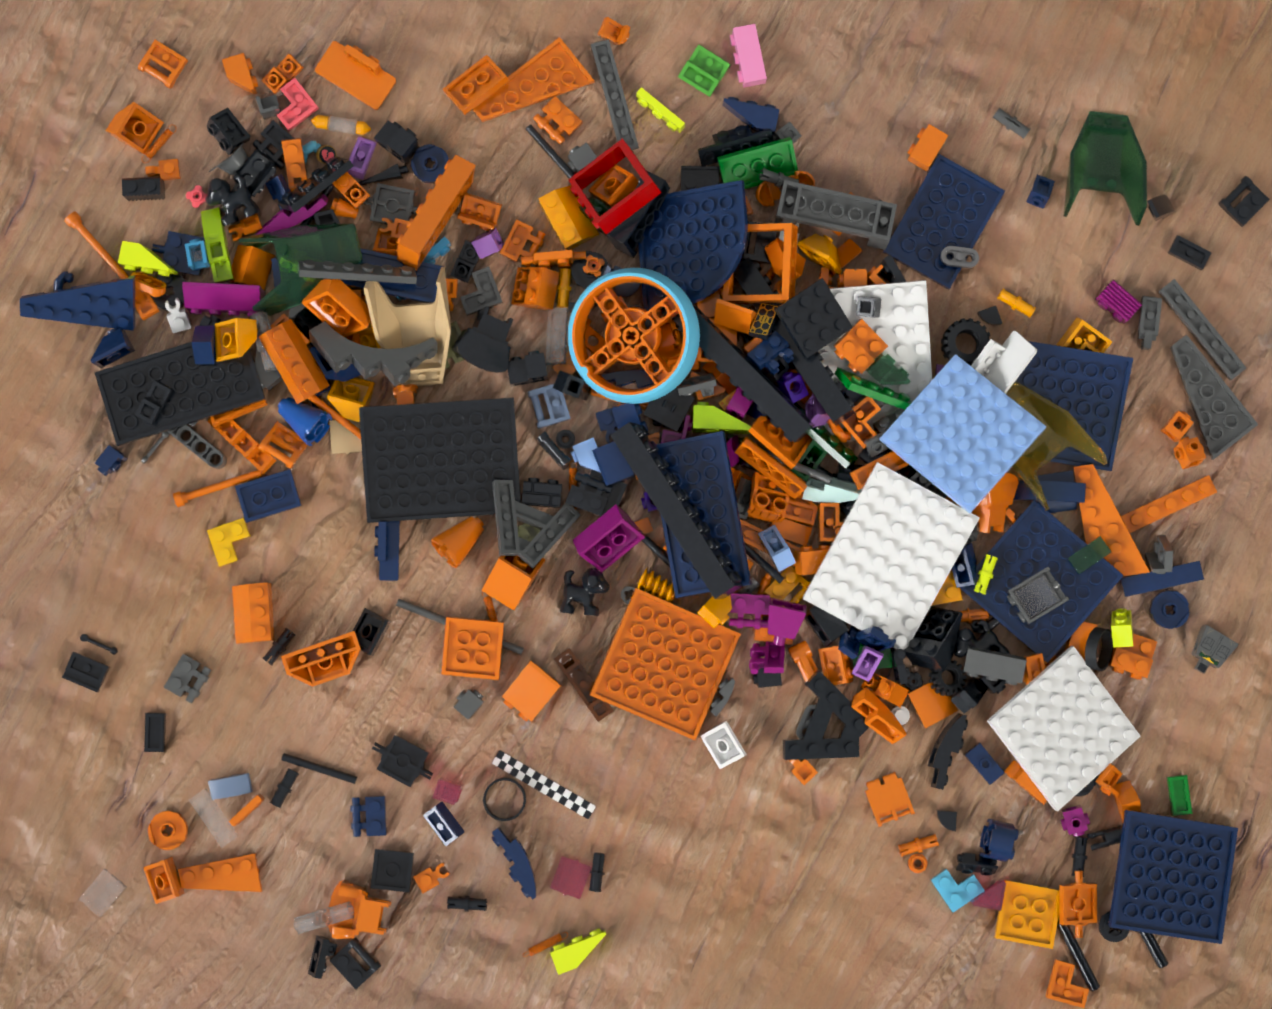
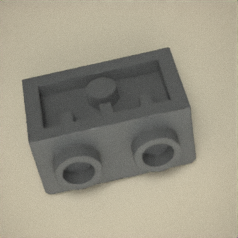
(1162, 557)

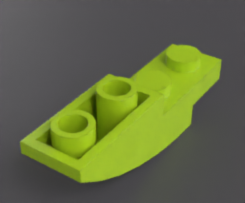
(216, 245)

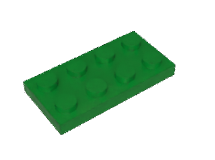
(748, 163)

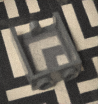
(1036, 596)

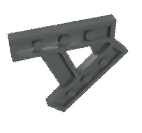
(509, 511)

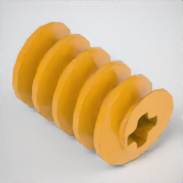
(656, 586)

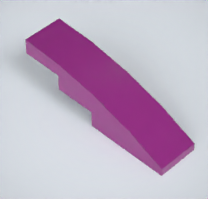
(287, 219)

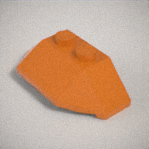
(323, 660)

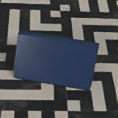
(443, 823)

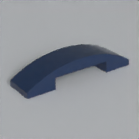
(1054, 491)

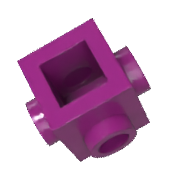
(1071, 814)

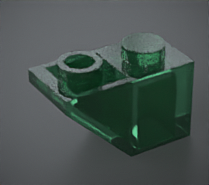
(886, 372)

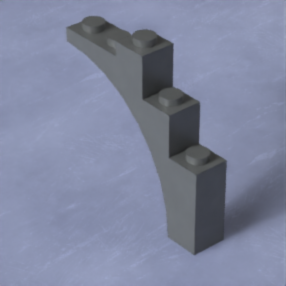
(367, 360)

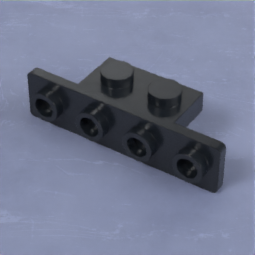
(733, 141)

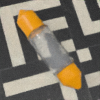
(341, 124)

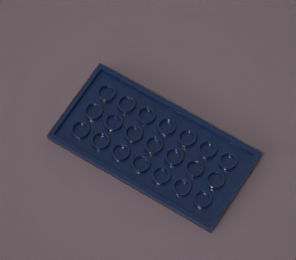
(707, 477)

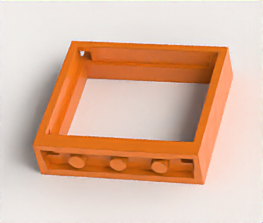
(788, 273)

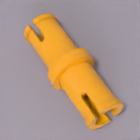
(564, 288)
(1016, 302)

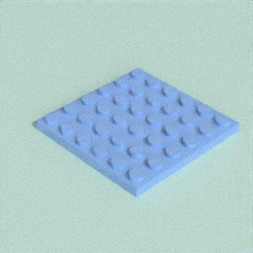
(962, 433)

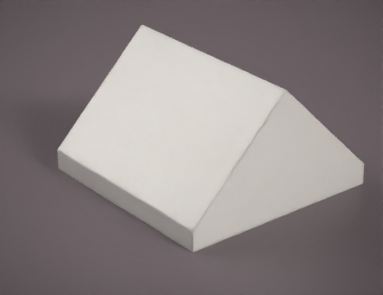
(723, 745)

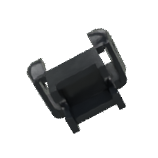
(485, 343)

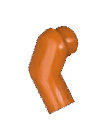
(843, 436)

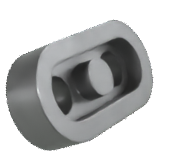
(959, 255)

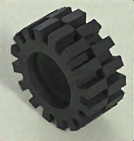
(938, 683)

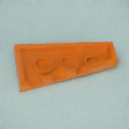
(229, 874)

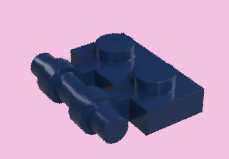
(375, 816)

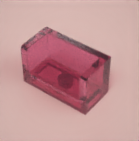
(447, 791)

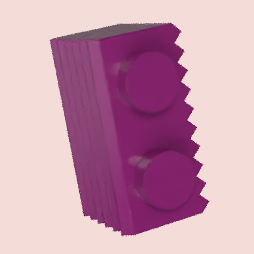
(1118, 302)

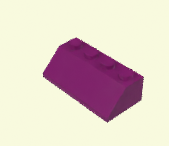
(221, 298)

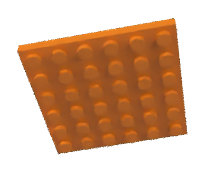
(664, 664)

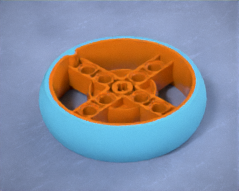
(591, 367)

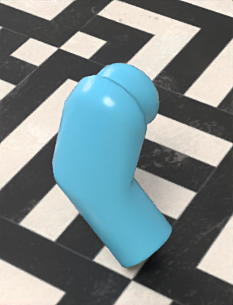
(310, 147)

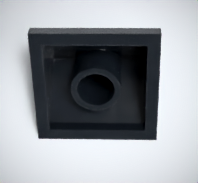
(370, 631)

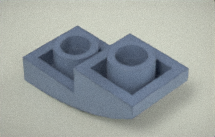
(230, 786)

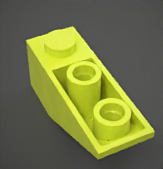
(140, 257)
(571, 955)

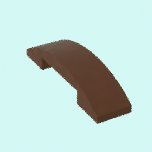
(582, 683)

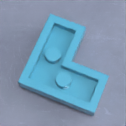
(956, 894)

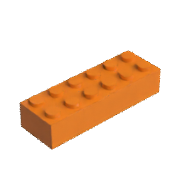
(435, 212)

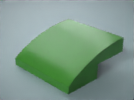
(704, 70)

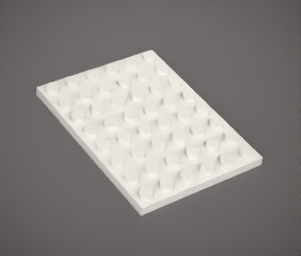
(901, 326)
(890, 556)

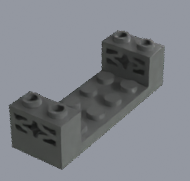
(837, 212)

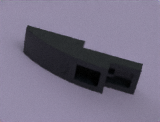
(948, 741)

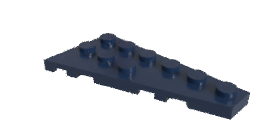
(93, 304)

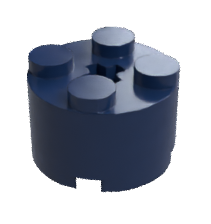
(998, 840)

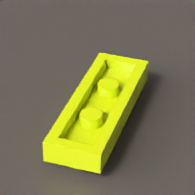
(659, 110)

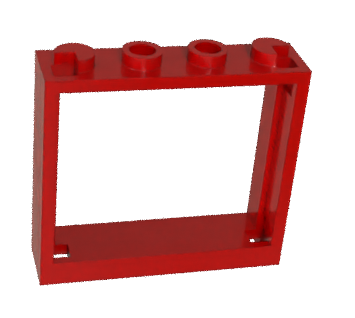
(626, 206)

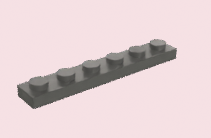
(614, 93)
(358, 272)
(1202, 329)

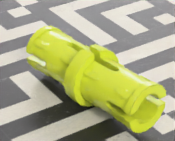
(985, 574)

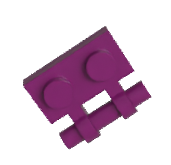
(749, 604)
(773, 658)

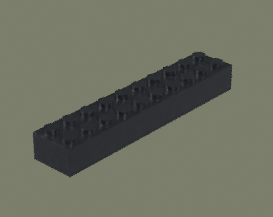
(677, 510)

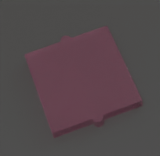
(570, 877)

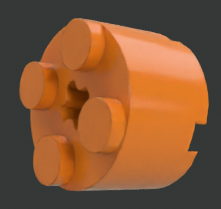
(671, 341)

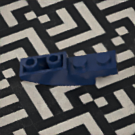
(522, 868)

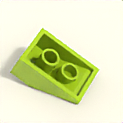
(711, 420)

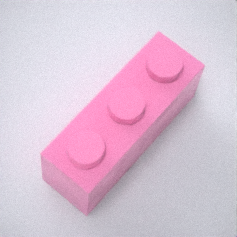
(748, 55)

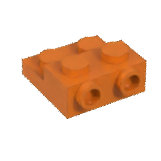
(860, 346)
(1134, 659)

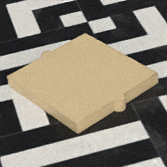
(343, 440)

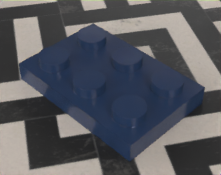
(268, 496)

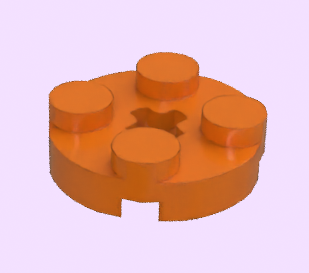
(159, 823)

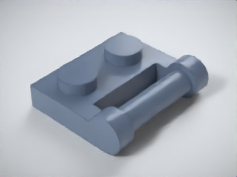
(555, 403)

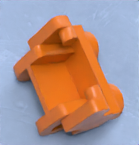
(404, 393)

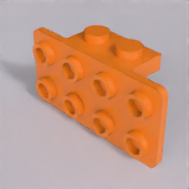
(356, 74)

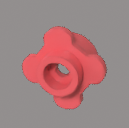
(196, 202)

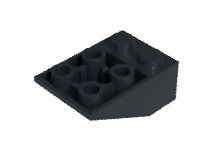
(935, 639)

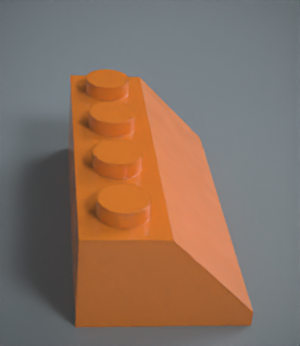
(294, 361)

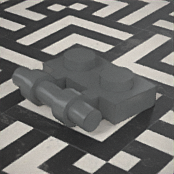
(182, 676)

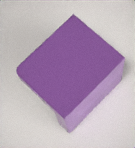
(488, 243)

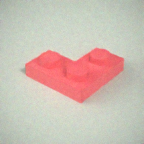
(301, 105)

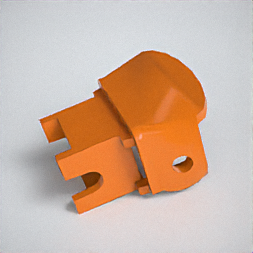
(994, 505)
(367, 911)

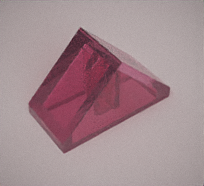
(992, 896)

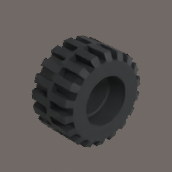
(969, 327)

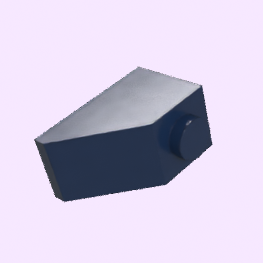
(965, 567)

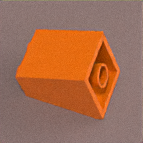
(511, 580)
(531, 691)

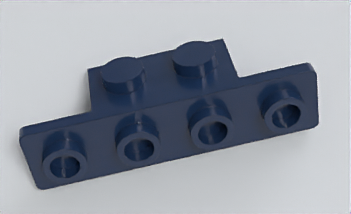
(388, 550)

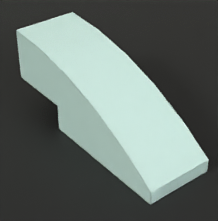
(835, 492)

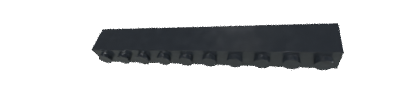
(811, 369)
(749, 378)

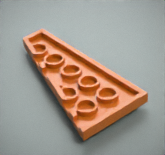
(541, 78)
(1103, 519)

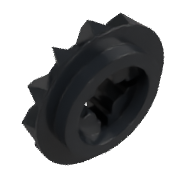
(1114, 935)

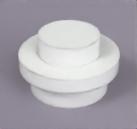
(902, 714)

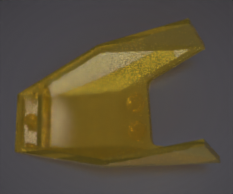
(1060, 433)

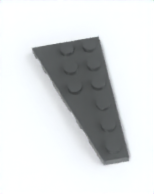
(1216, 408)

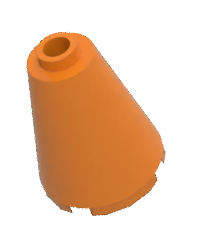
(458, 540)

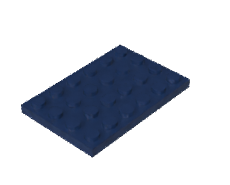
(945, 212)

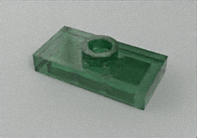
(1089, 555)

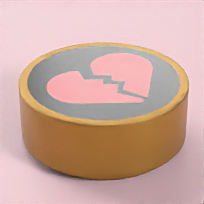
(324, 153)

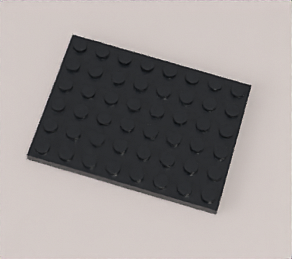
(437, 458)

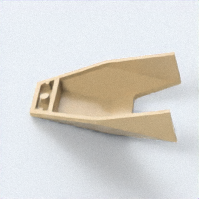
(412, 324)

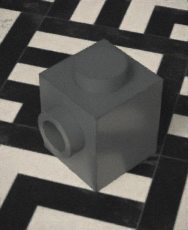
(580, 157)
(469, 702)

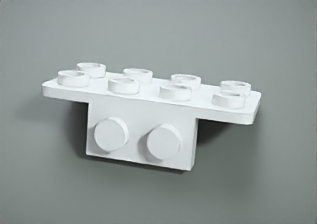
(1004, 362)

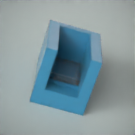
(197, 254)

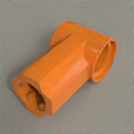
(802, 657)

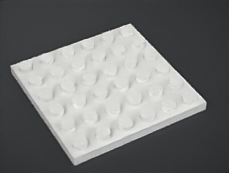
(1063, 728)

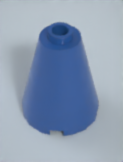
(305, 420)

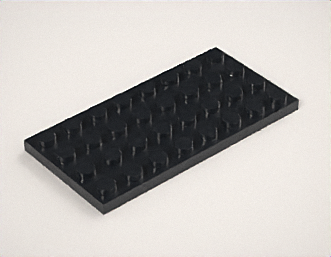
(196, 393)

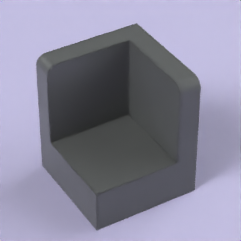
(268, 106)

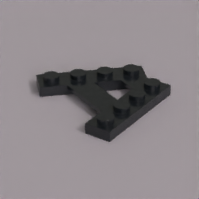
(813, 744)

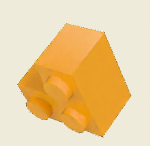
(1084, 335)

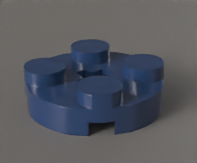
(420, 159)
(1158, 611)

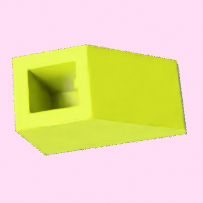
(1122, 628)

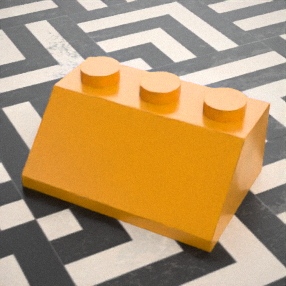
(566, 218)

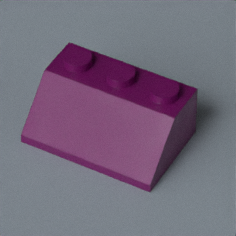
(608, 538)

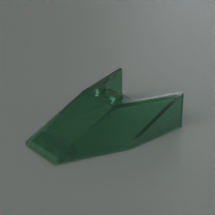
(1108, 161)
(300, 243)

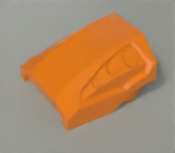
(767, 500)

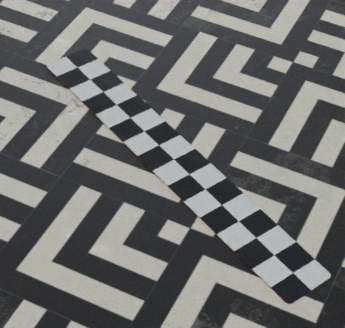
(543, 784)

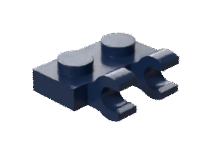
(767, 350)

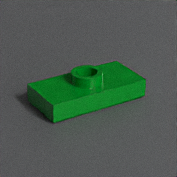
(1179, 795)

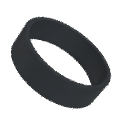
(1106, 650)
(485, 805)

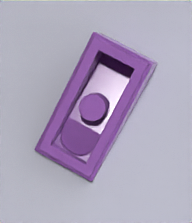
(361, 157)

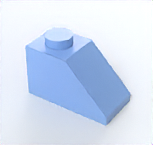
(584, 455)
(777, 548)

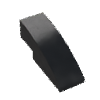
(1160, 207)

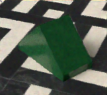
(812, 457)

